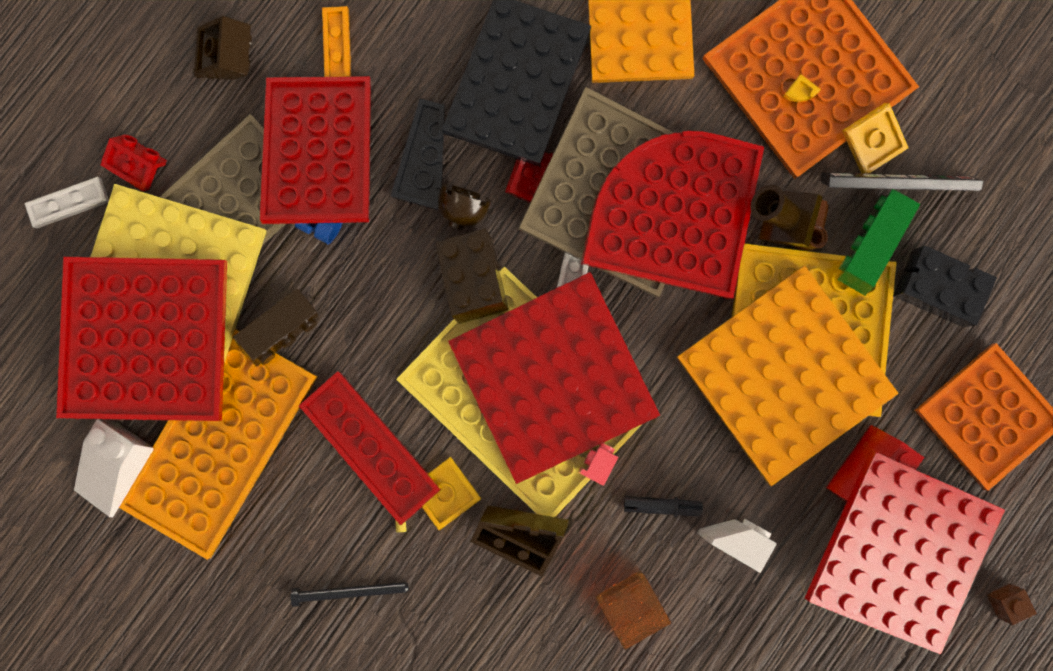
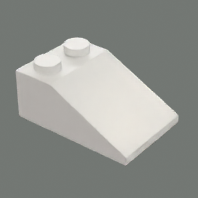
(109, 465)

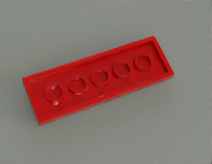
(370, 448)

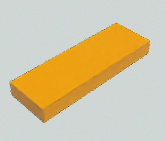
(336, 41)

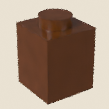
(1011, 604)

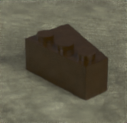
(520, 537)

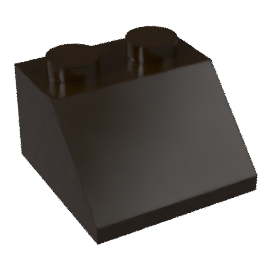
(222, 49)

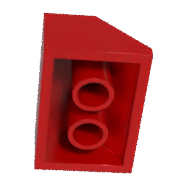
(879, 442)

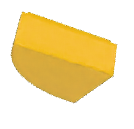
(801, 90)

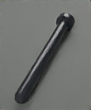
(347, 592)

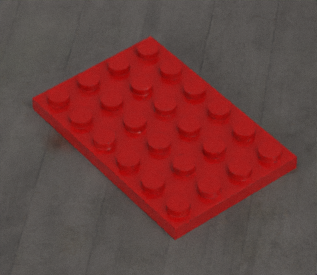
(316, 150)

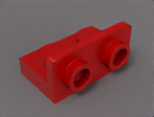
(132, 161)

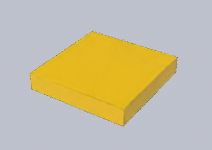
(875, 138)
(454, 498)

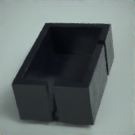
(945, 286)

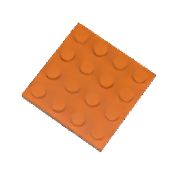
(989, 416)

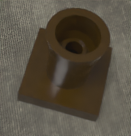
(786, 215)

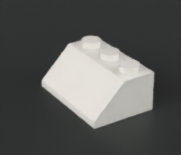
(742, 541)

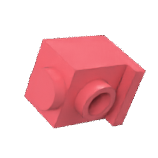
(599, 463)

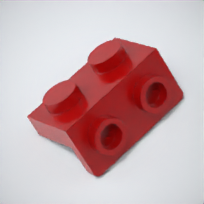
(526, 178)

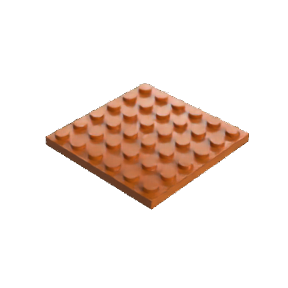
(828, 46)

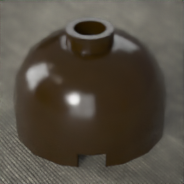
(462, 206)

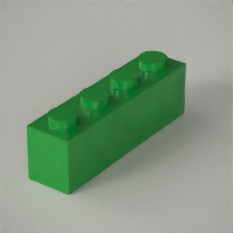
(878, 242)

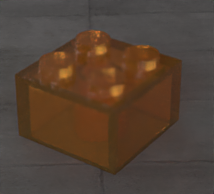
(633, 610)

